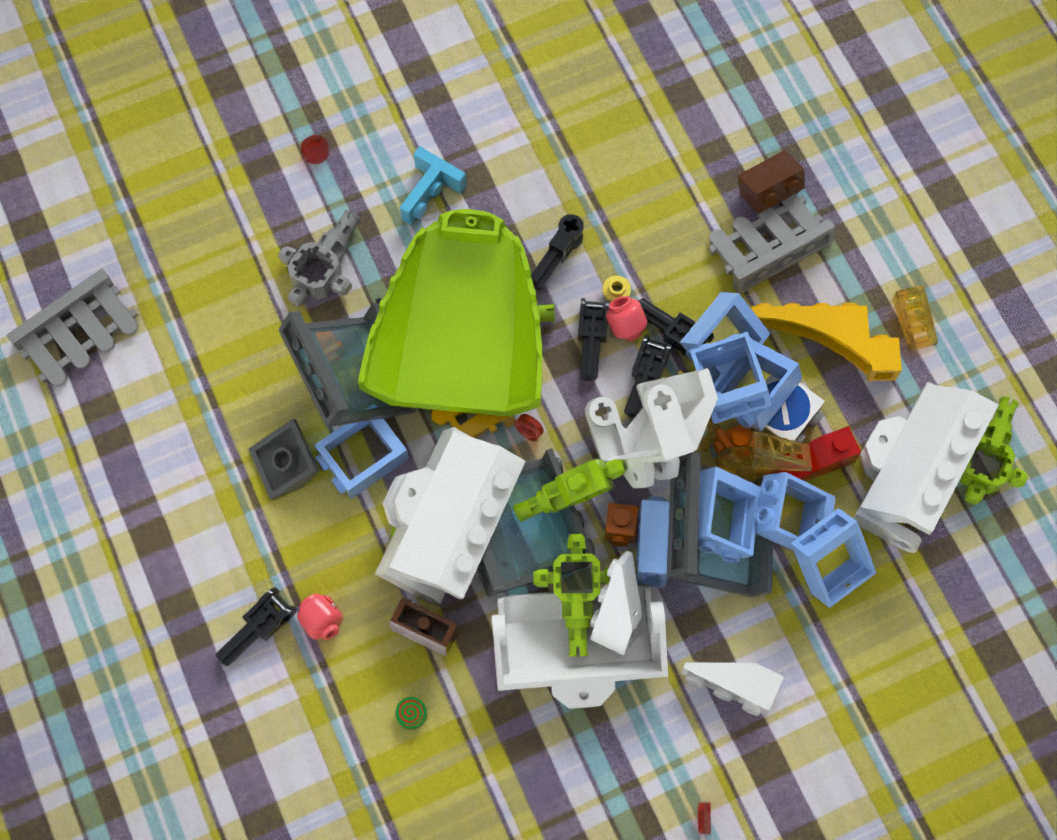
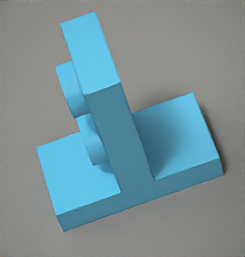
(436, 174)

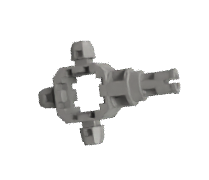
(329, 251)

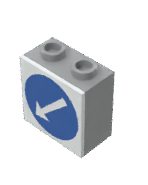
(795, 414)

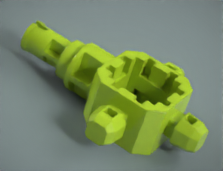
(995, 442)
(572, 488)
(576, 607)

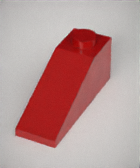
(829, 454)

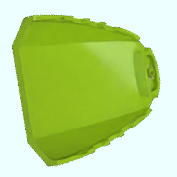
(458, 323)

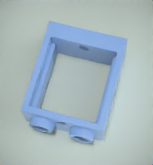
(738, 313)
(775, 365)
(741, 400)
(396, 457)
(816, 507)
(743, 522)
(822, 540)
(652, 542)

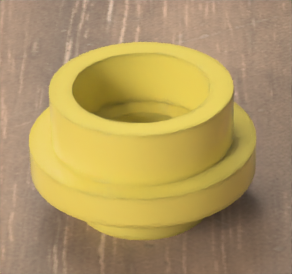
(610, 294)

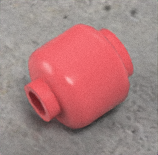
(626, 318)
(319, 617)

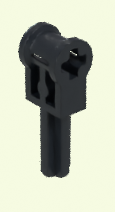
(564, 241)
(673, 328)
(592, 331)
(647, 367)
(262, 622)

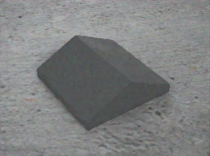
(284, 460)

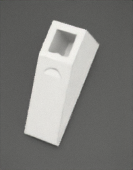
(620, 610)
(742, 682)

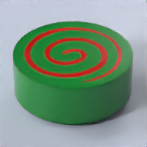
(411, 713)

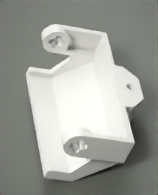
(662, 431)
(920, 462)
(446, 515)
(534, 649)

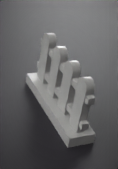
(779, 254)
(52, 318)

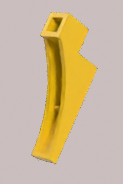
(841, 330)

